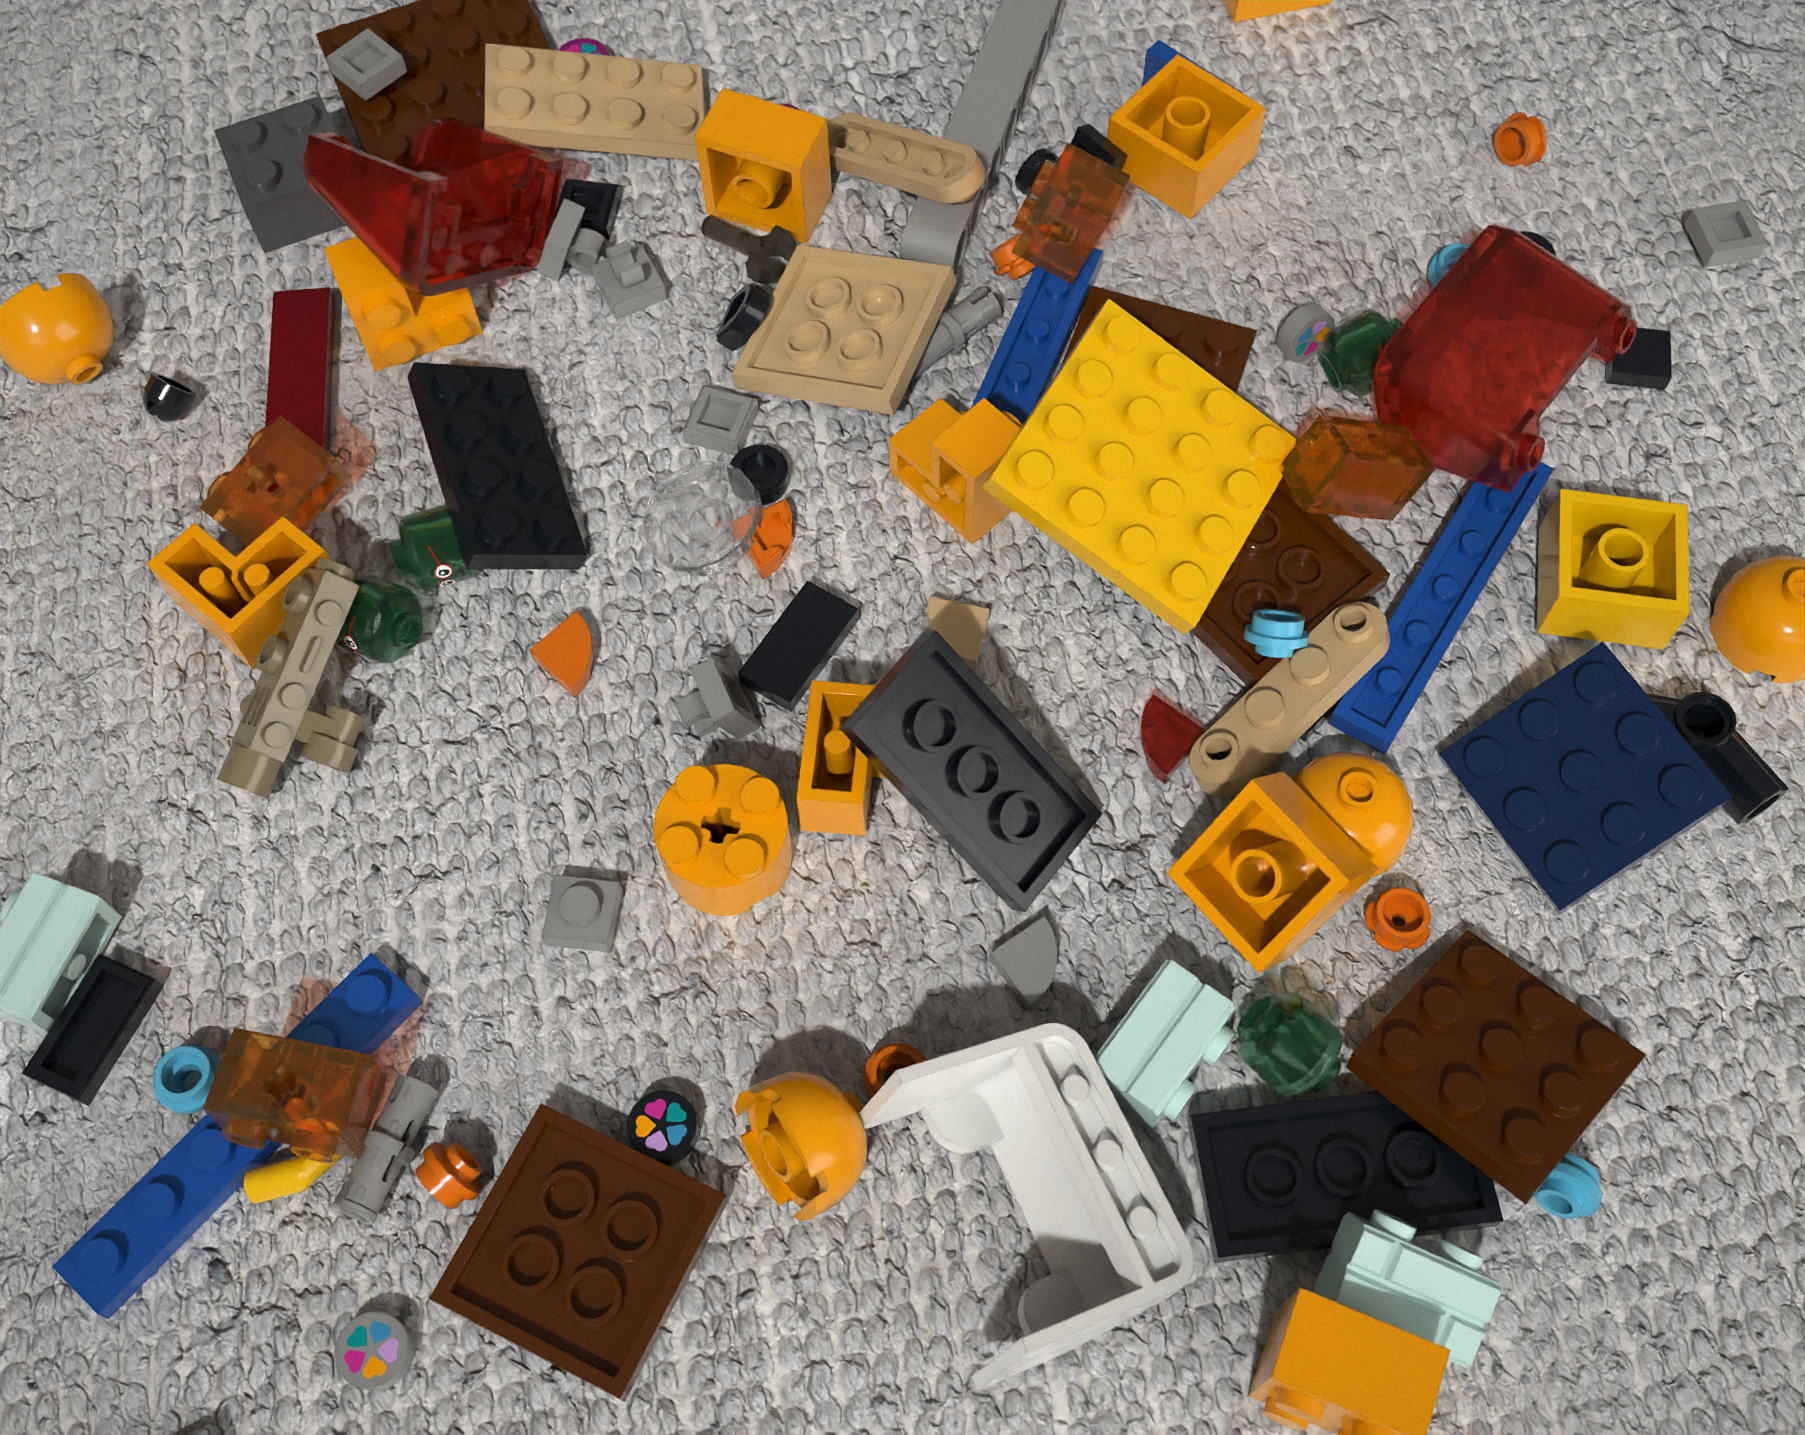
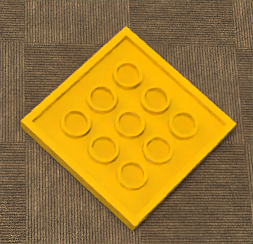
(1143, 467)

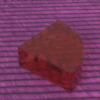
(1166, 737)

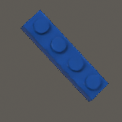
(1036, 339)

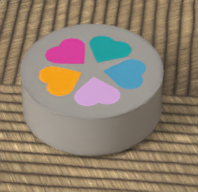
(1304, 332)
(374, 1351)

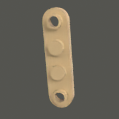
(904, 158)
(1290, 699)

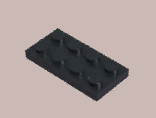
(496, 468)
(972, 770)
(1292, 1170)

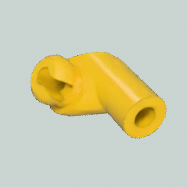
(284, 1178)

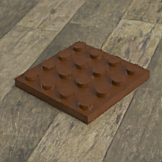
(443, 62)

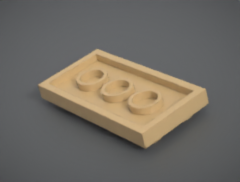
(593, 101)

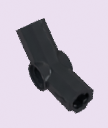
(1725, 752)

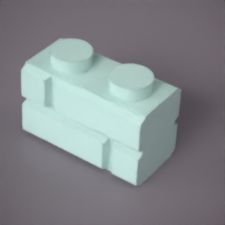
(47, 948)
(1162, 1044)
(1409, 1284)

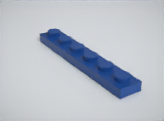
(1436, 609)
(206, 1168)

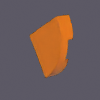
(773, 539)
(567, 654)

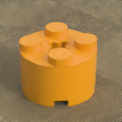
(756, 844)

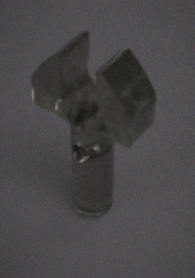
(758, 249)

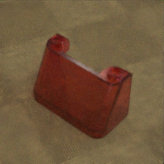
(455, 218)
(1494, 355)

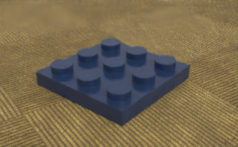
(1584, 777)

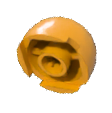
(57, 331)
(1762, 618)
(1363, 802)
(804, 1140)

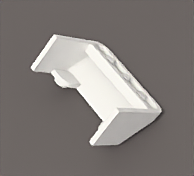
(1071, 1173)

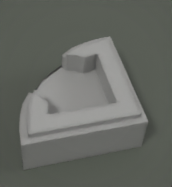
(1028, 962)

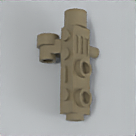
(289, 676)

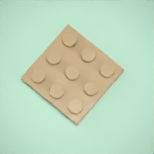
(845, 329)

